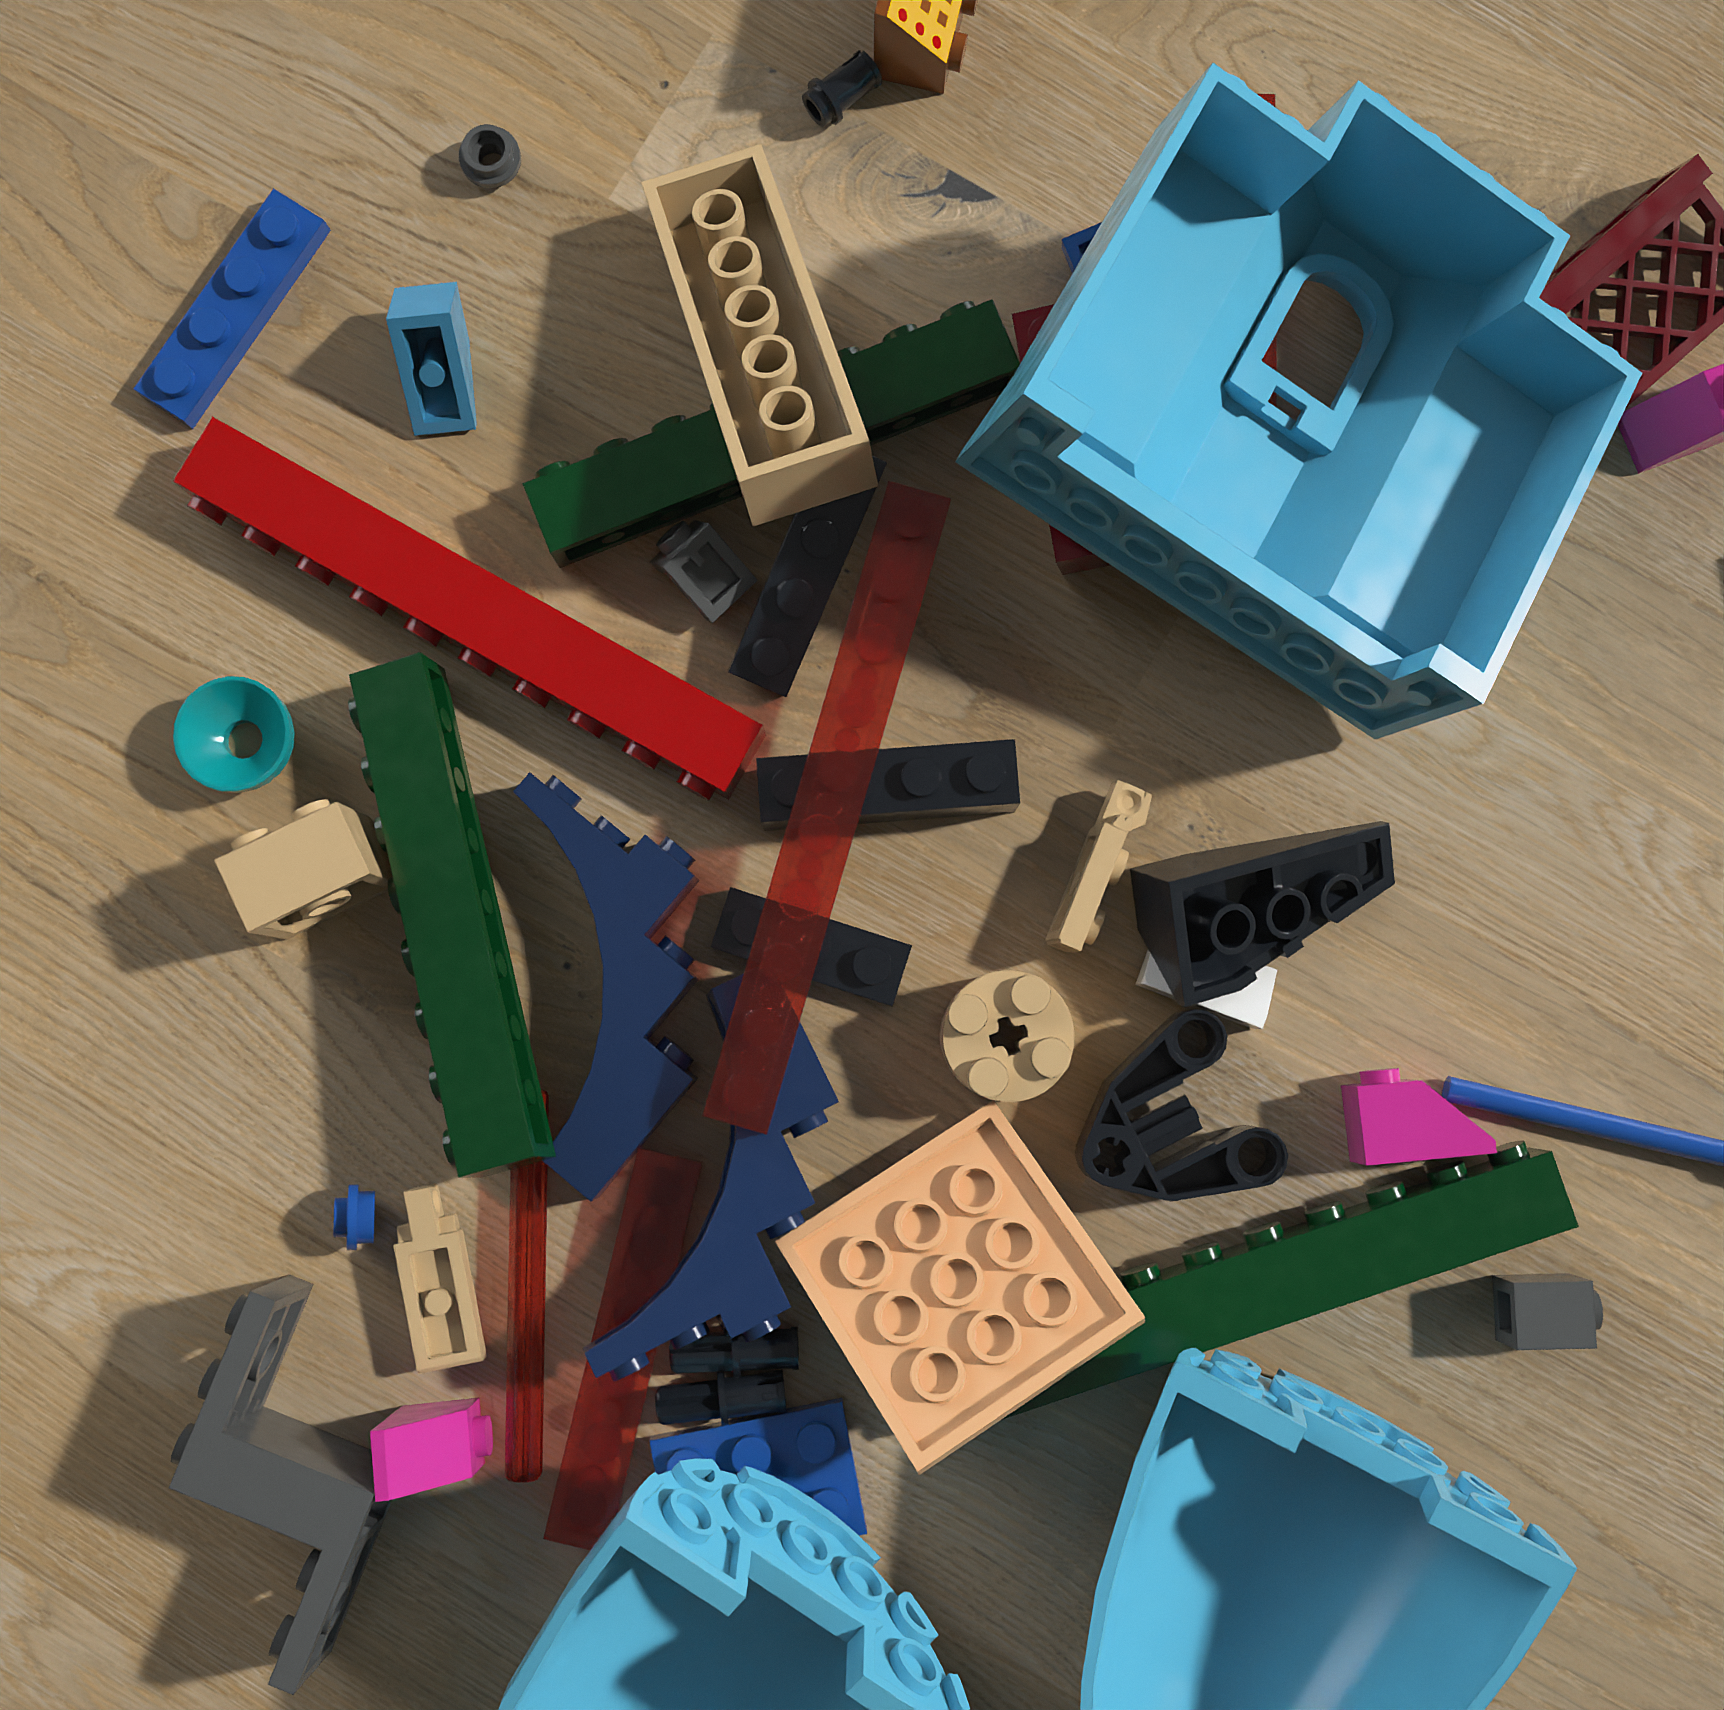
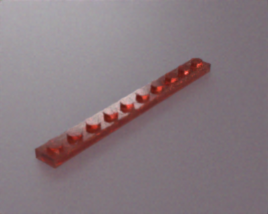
(827, 808)

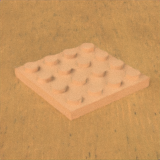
(959, 1285)

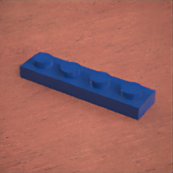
(232, 308)

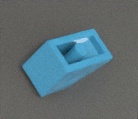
(433, 357)

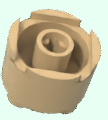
(1039, 1054)

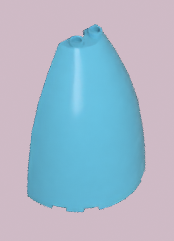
(1306, 1560)
(731, 1602)

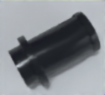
(841, 89)

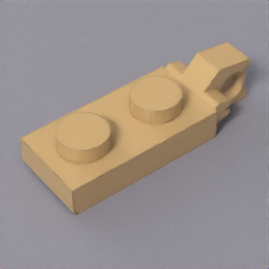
(1098, 864)
(437, 1285)

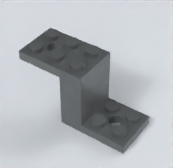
(282, 1475)

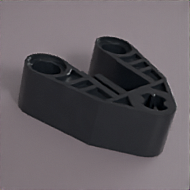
(1193, 1172)

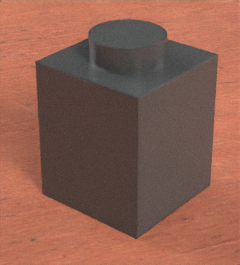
(1546, 1311)

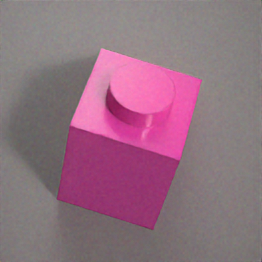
(1676, 421)
(1405, 1122)
(429, 1447)

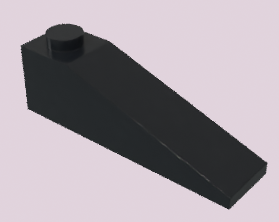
(1239, 907)

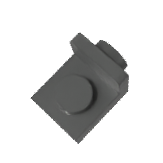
(702, 567)

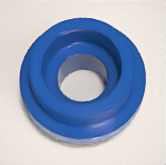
(355, 1217)

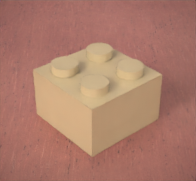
(305, 870)

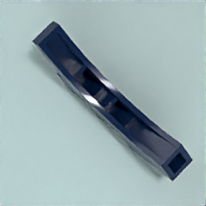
(631, 1075)
(726, 1265)

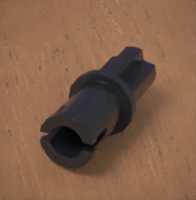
(720, 1353)
(721, 1398)

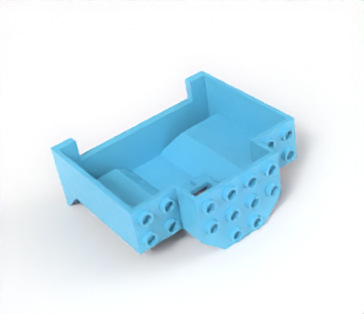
(1374, 538)

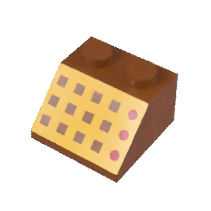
(920, 41)

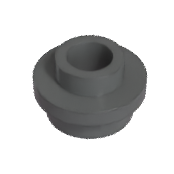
(484, 141)

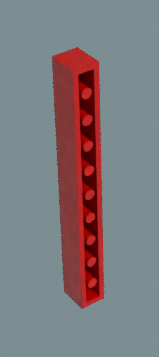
(471, 609)

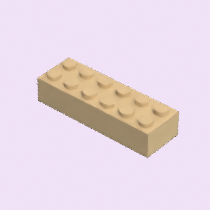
(760, 336)

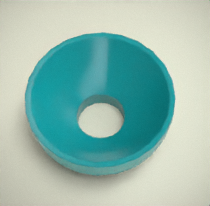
(211, 716)

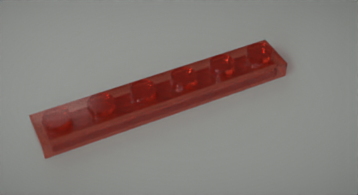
(608, 1410)

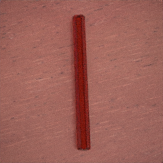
(526, 1321)

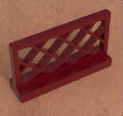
(1616, 248)

